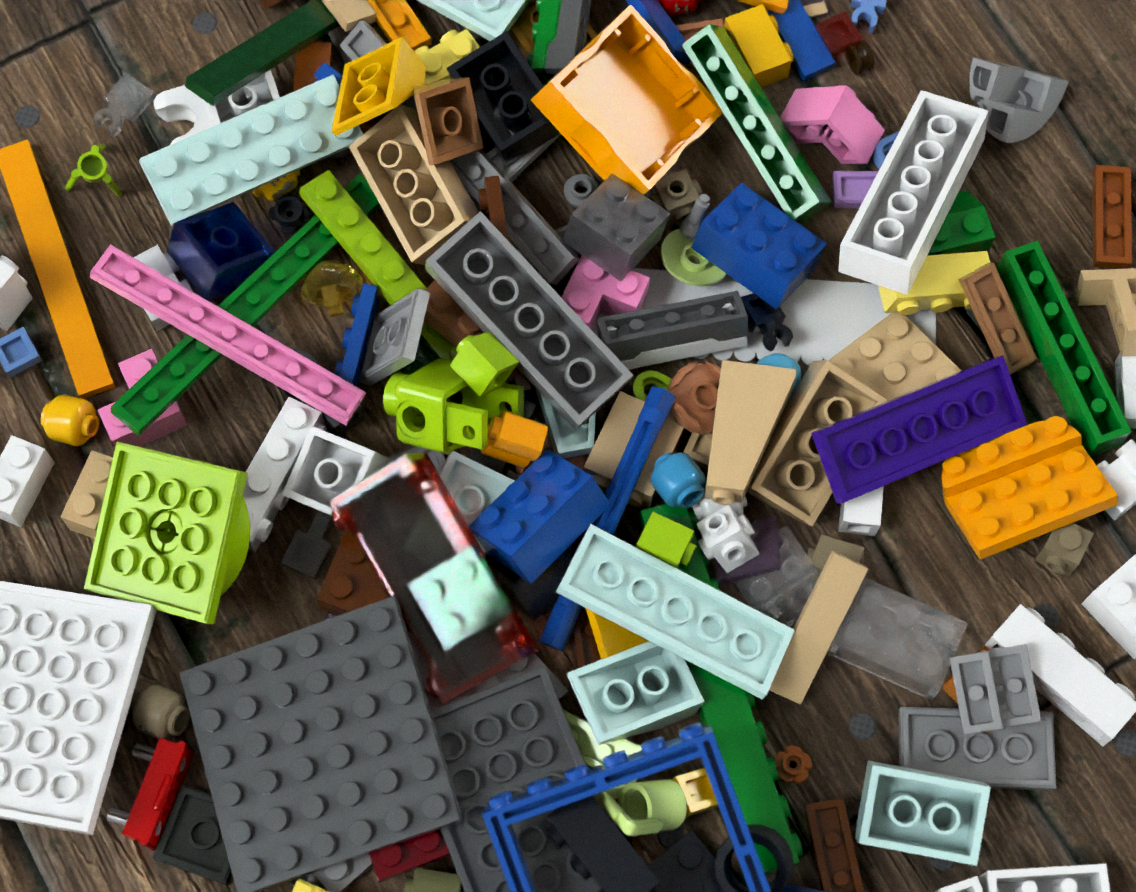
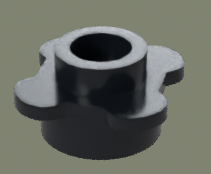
(289, 204)

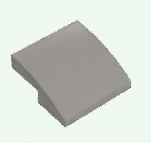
(995, 689)

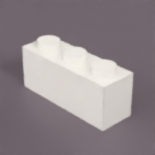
(1047, 879)

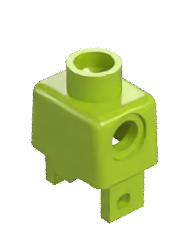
(433, 421)

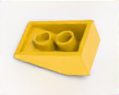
(377, 84)

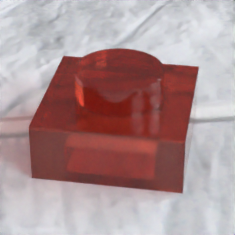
(838, 33)

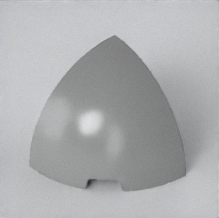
(1015, 97)

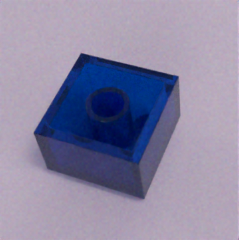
(218, 250)

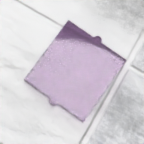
(768, 545)

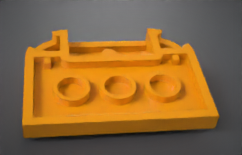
(1023, 486)

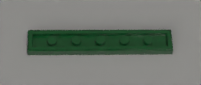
(261, 52)

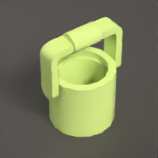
(645, 806)

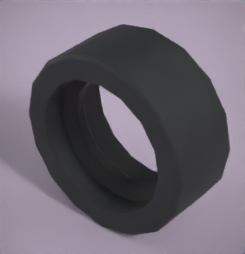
(771, 841)

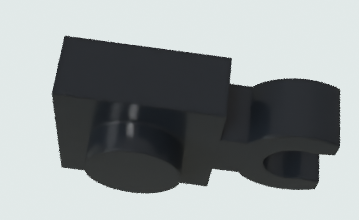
(767, 320)

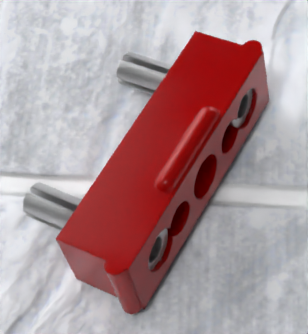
(157, 791)

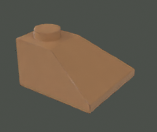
(448, 119)

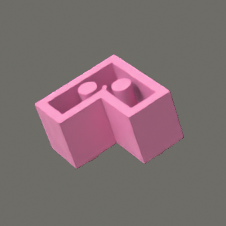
(836, 120)
(598, 292)
(168, 422)

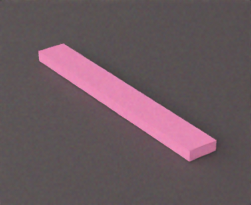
(227, 334)

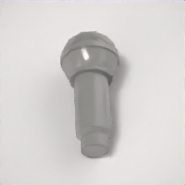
(691, 224)

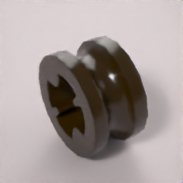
(859, 57)

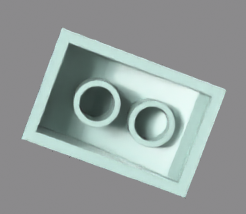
(635, 692)

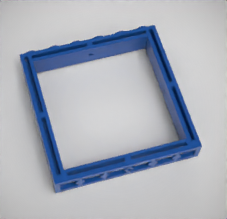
(617, 770)

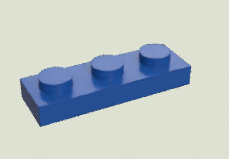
(355, 339)

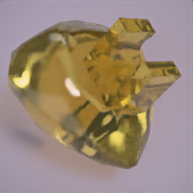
(331, 285)

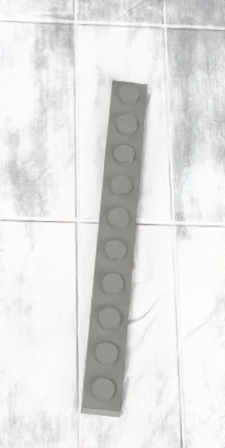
(523, 222)

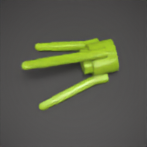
(93, 169)

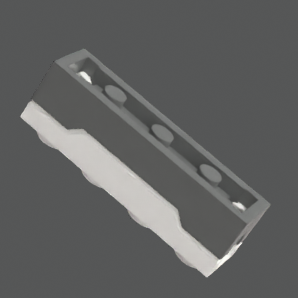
(676, 330)

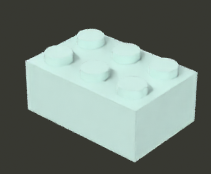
(922, 813)

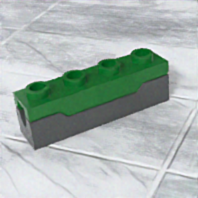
(558, 35)

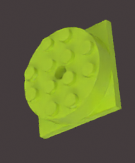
(137, 542)

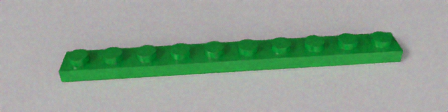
(249, 303)

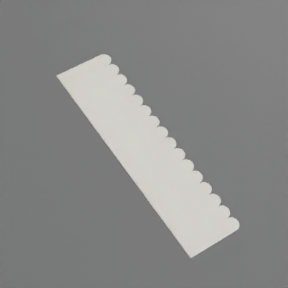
(819, 313)

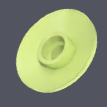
(687, 263)

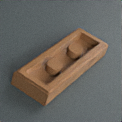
(998, 317)

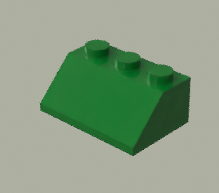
(964, 228)

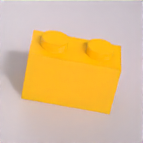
(759, 44)

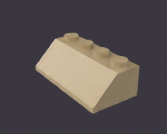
(791, 468)

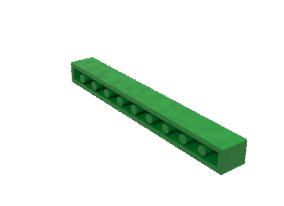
(731, 718)

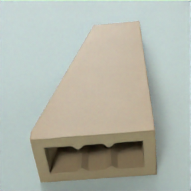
(744, 421)

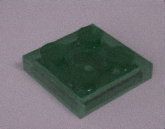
(460, 597)

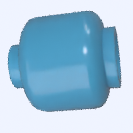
(678, 480)

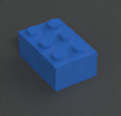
(758, 245)
(539, 515)

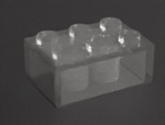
(898, 639)

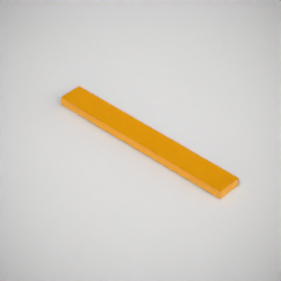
(55, 270)

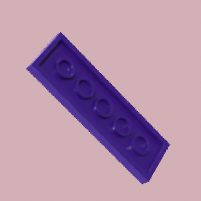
(919, 429)

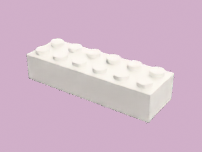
(913, 192)

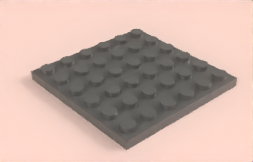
(319, 747)

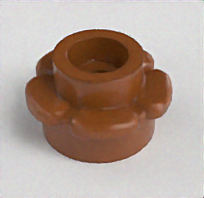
(789, 774)

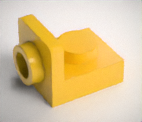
(697, 791)

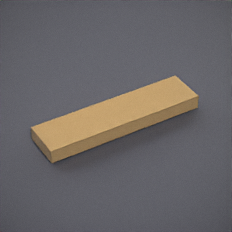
(818, 626)

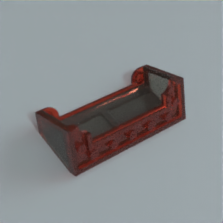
(408, 529)

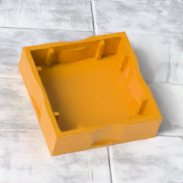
(628, 103)

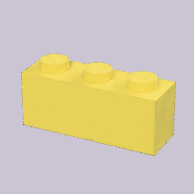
(935, 284)

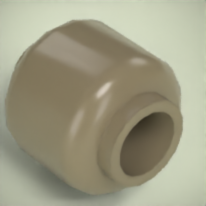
(160, 712)

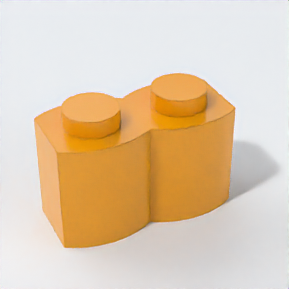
(515, 439)

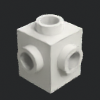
(727, 538)

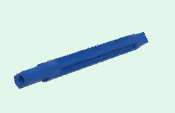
(618, 494)

